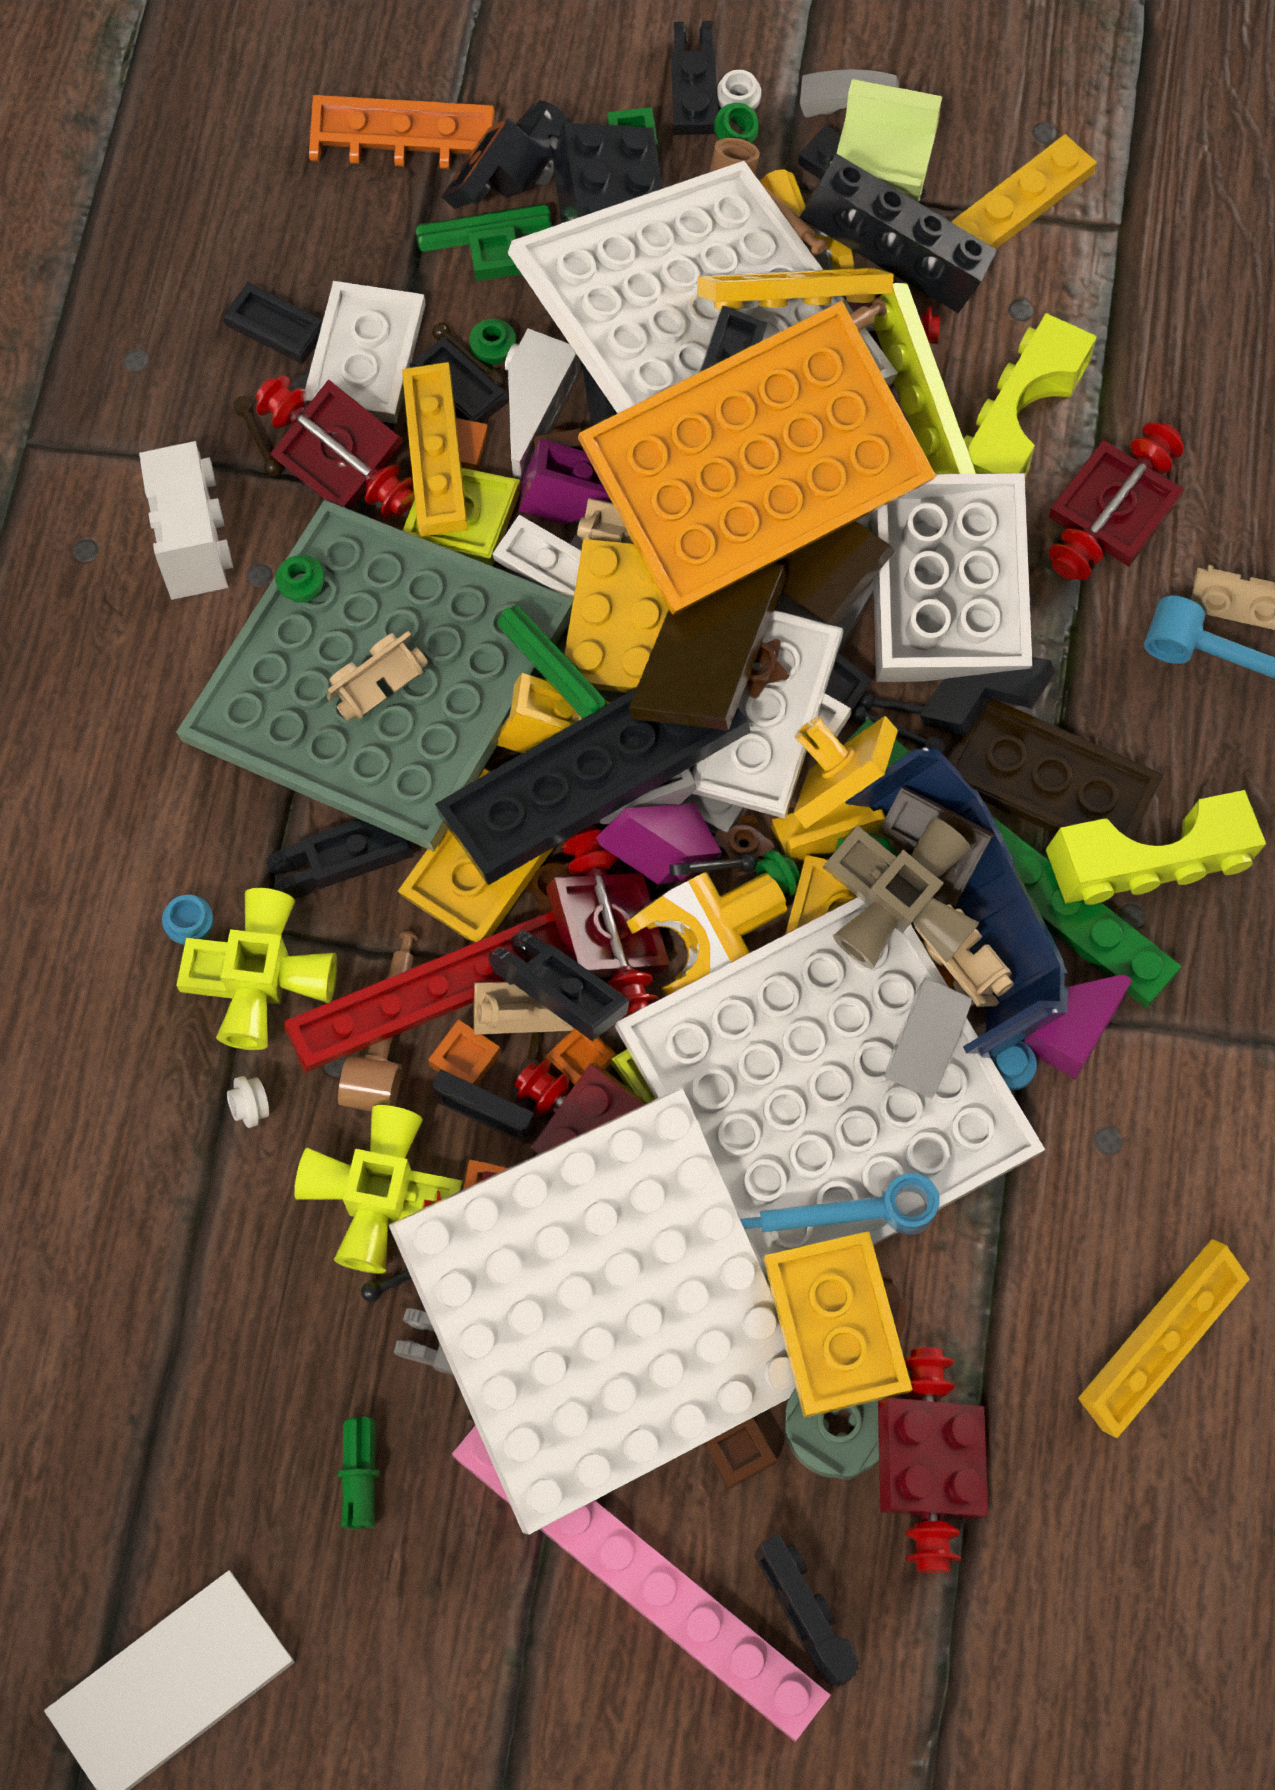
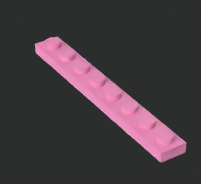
(674, 1605)

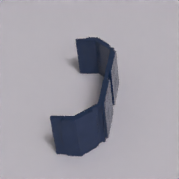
(994, 899)

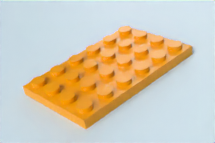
(756, 457)

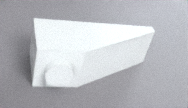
(539, 384)

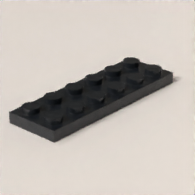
(572, 783)

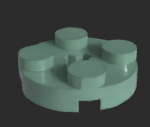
(832, 1455)

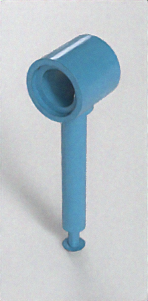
(1179, 630)
(857, 1210)

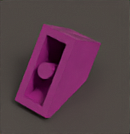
(559, 483)
(660, 836)
(1073, 1036)

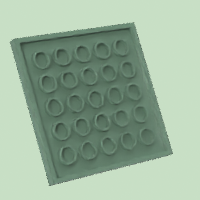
(420, 744)

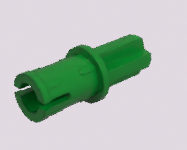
(358, 1473)

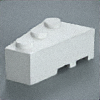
(185, 520)

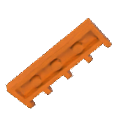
(397, 126)

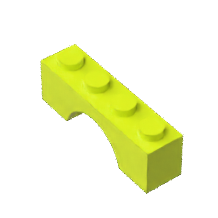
(1049, 366)
(1098, 860)

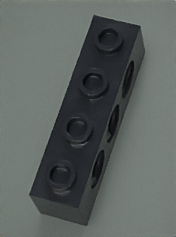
(898, 233)

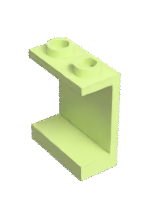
(890, 133)

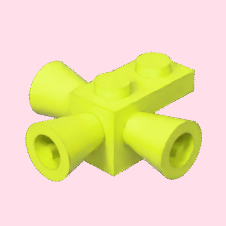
(254, 969)
(374, 1188)

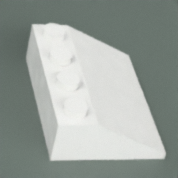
(957, 581)

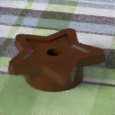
(769, 672)

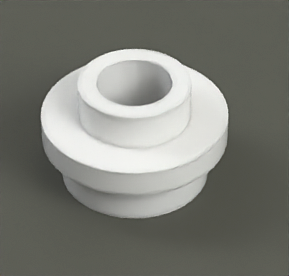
(741, 83)
(248, 1101)

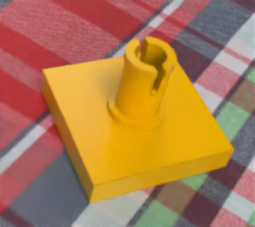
(840, 768)

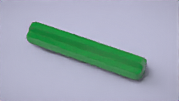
(455, 231)
(550, 661)

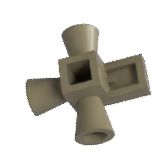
(900, 892)

